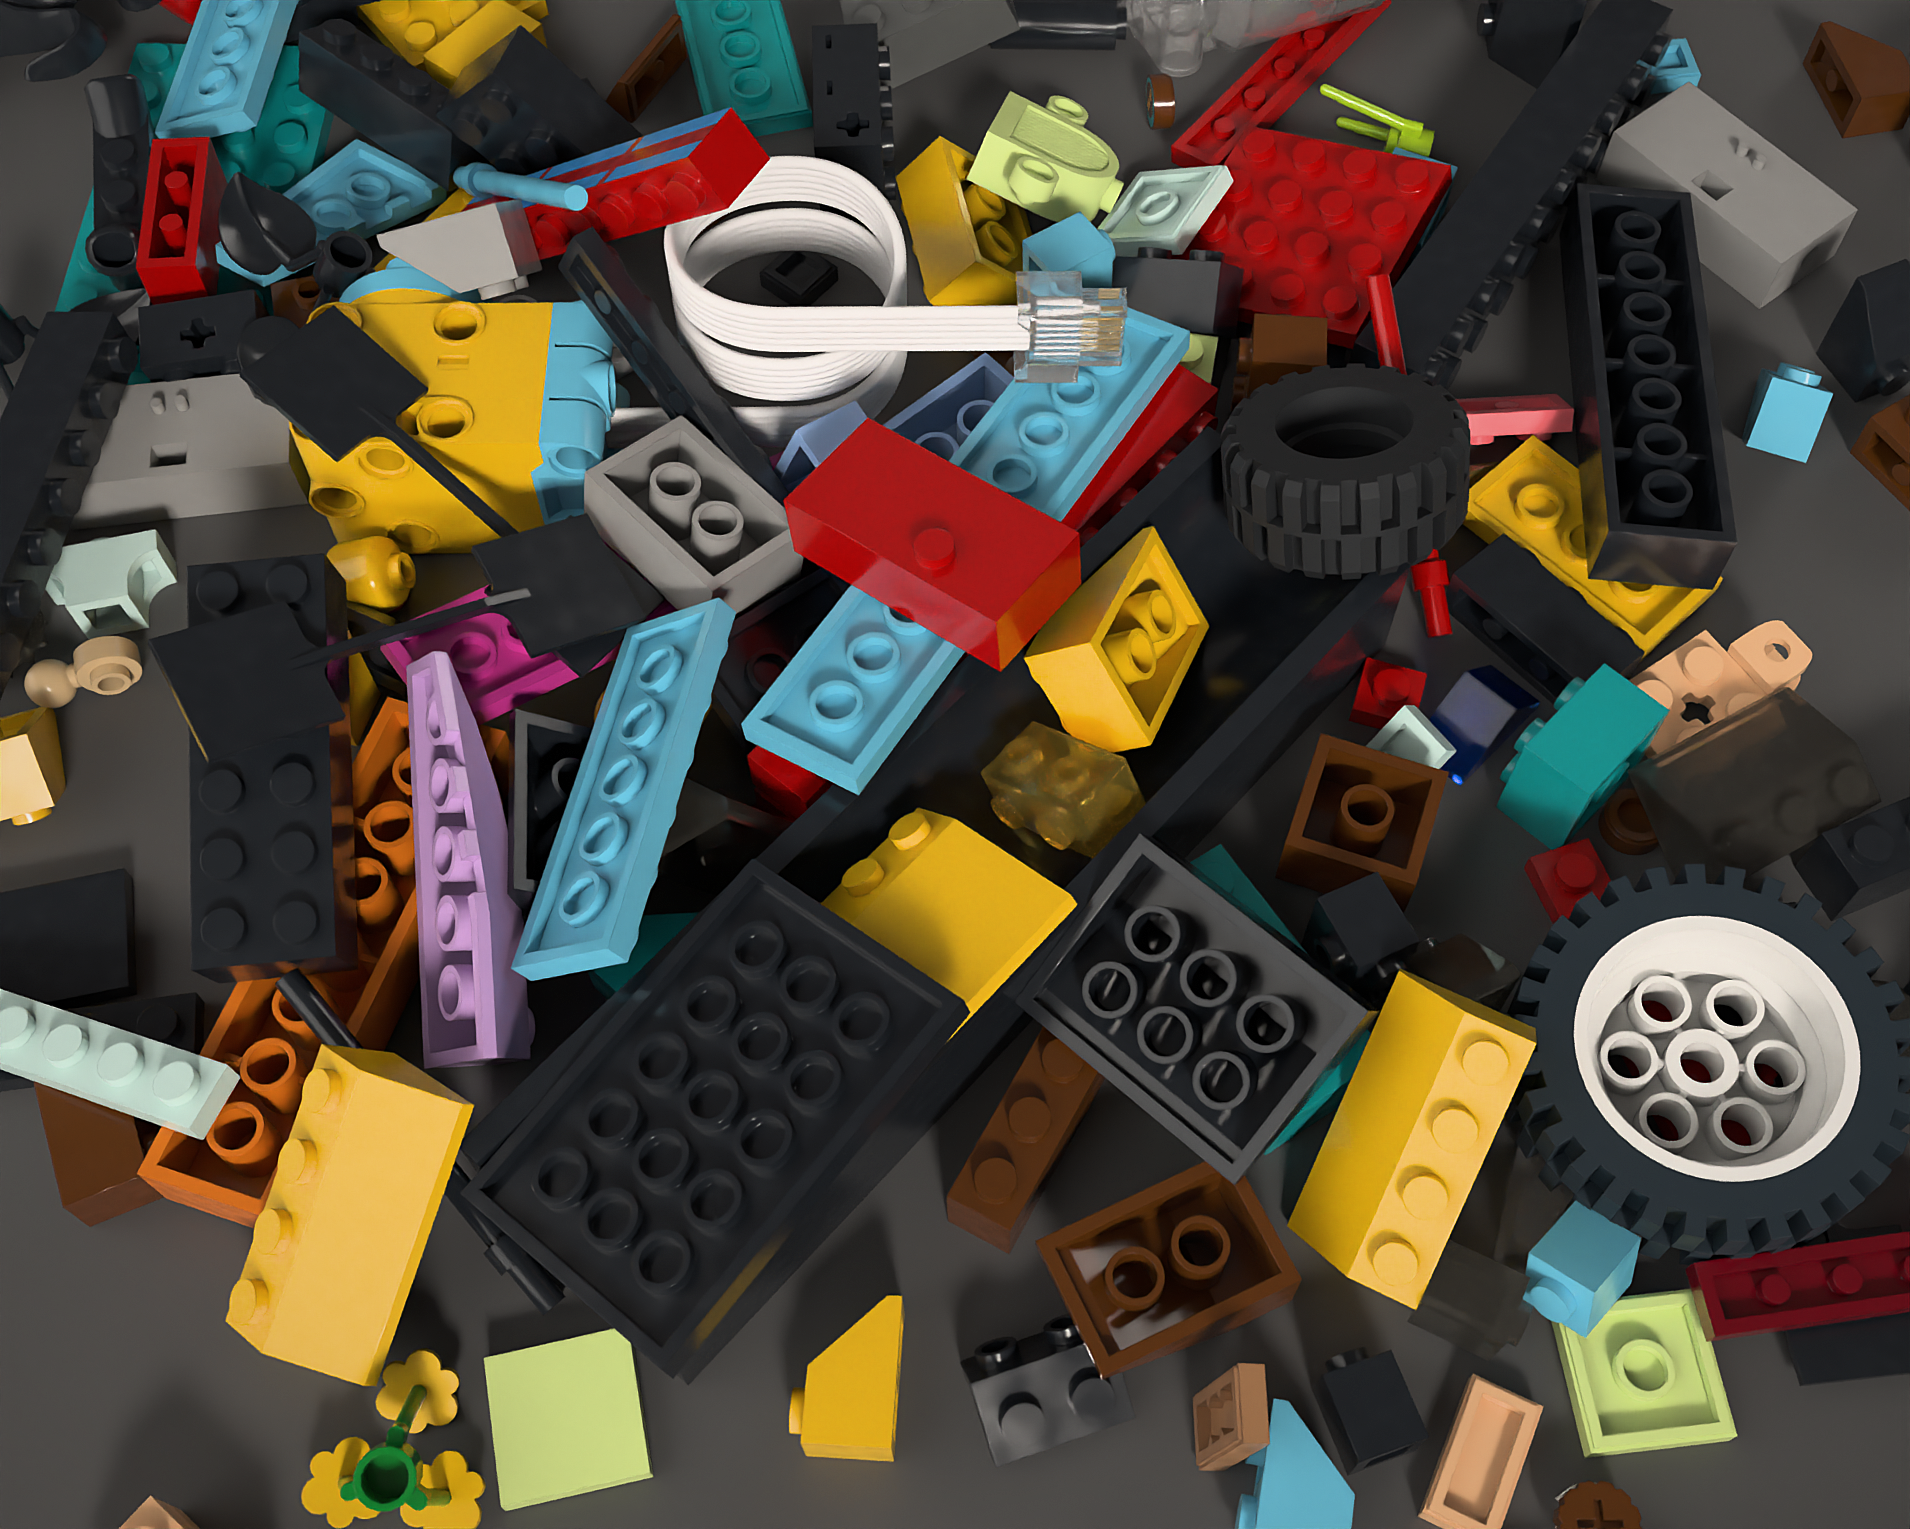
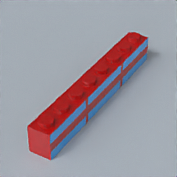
(648, 182)

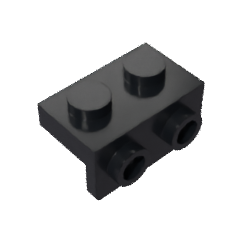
(1041, 1392)

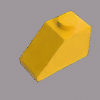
(854, 1390)

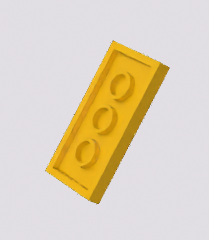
(1539, 507)

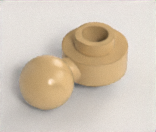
(99, 665)

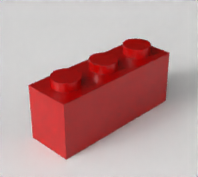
(181, 220)

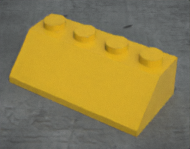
(1411, 1136)
(348, 1213)

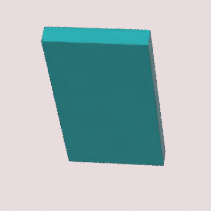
(745, 62)

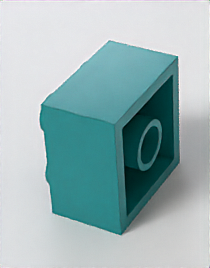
(1578, 756)

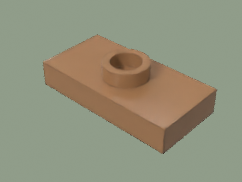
(1231, 1418)

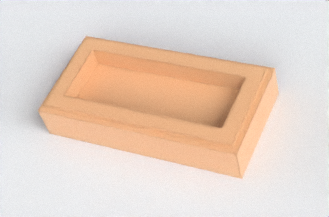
(1481, 1458)

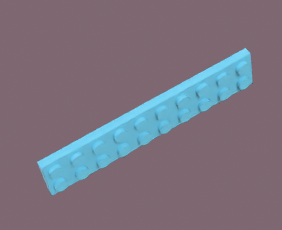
(874, 669)

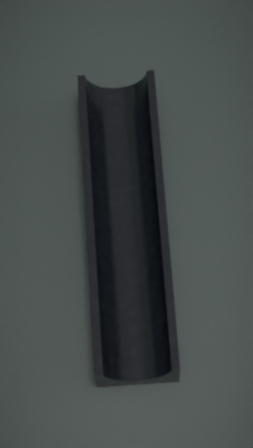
(1259, 679)

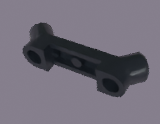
(120, 173)

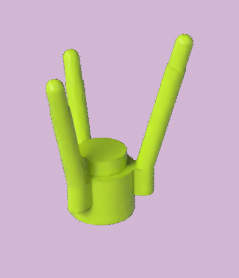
(1402, 133)

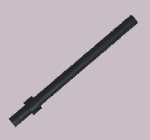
(503, 1251)

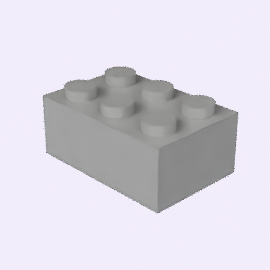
(691, 520)

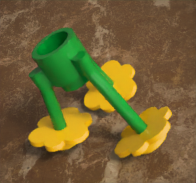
(392, 1473)

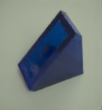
(1480, 717)

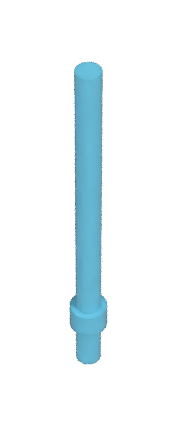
(484, 181)

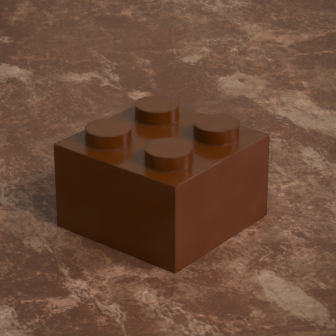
(1361, 817)

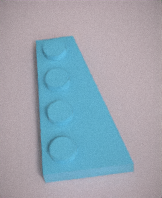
(355, 193)

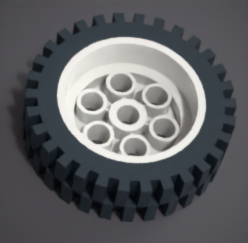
(1802, 1012)

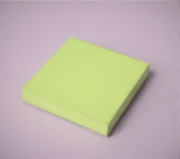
(1645, 1378)
(566, 1418)

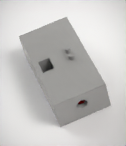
(1753, 207)
(192, 454)

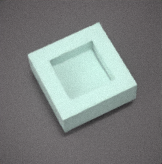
(1413, 738)

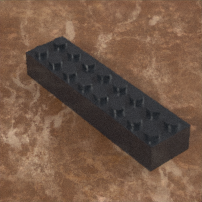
(1644, 390)

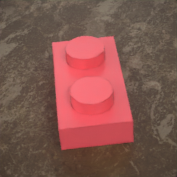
(1517, 416)

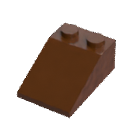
(1168, 1268)

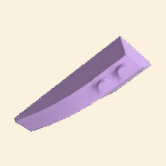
(466, 920)

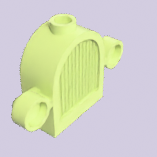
(1047, 160)

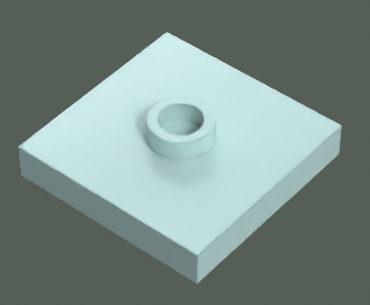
(1165, 208)

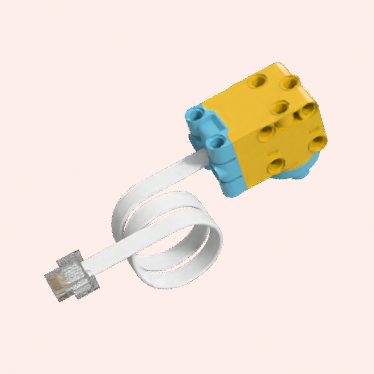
(531, 391)

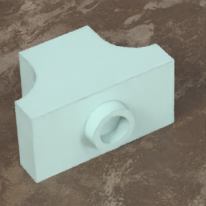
(112, 581)

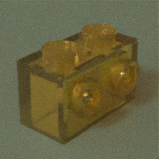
(1062, 789)

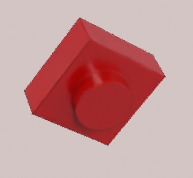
(1384, 691)

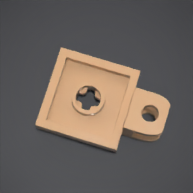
(1720, 679)

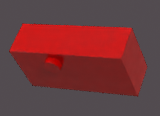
(934, 543)

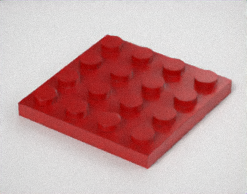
(1317, 223)

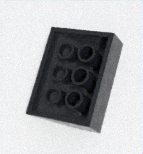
(1195, 1007)

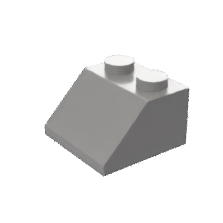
(471, 249)

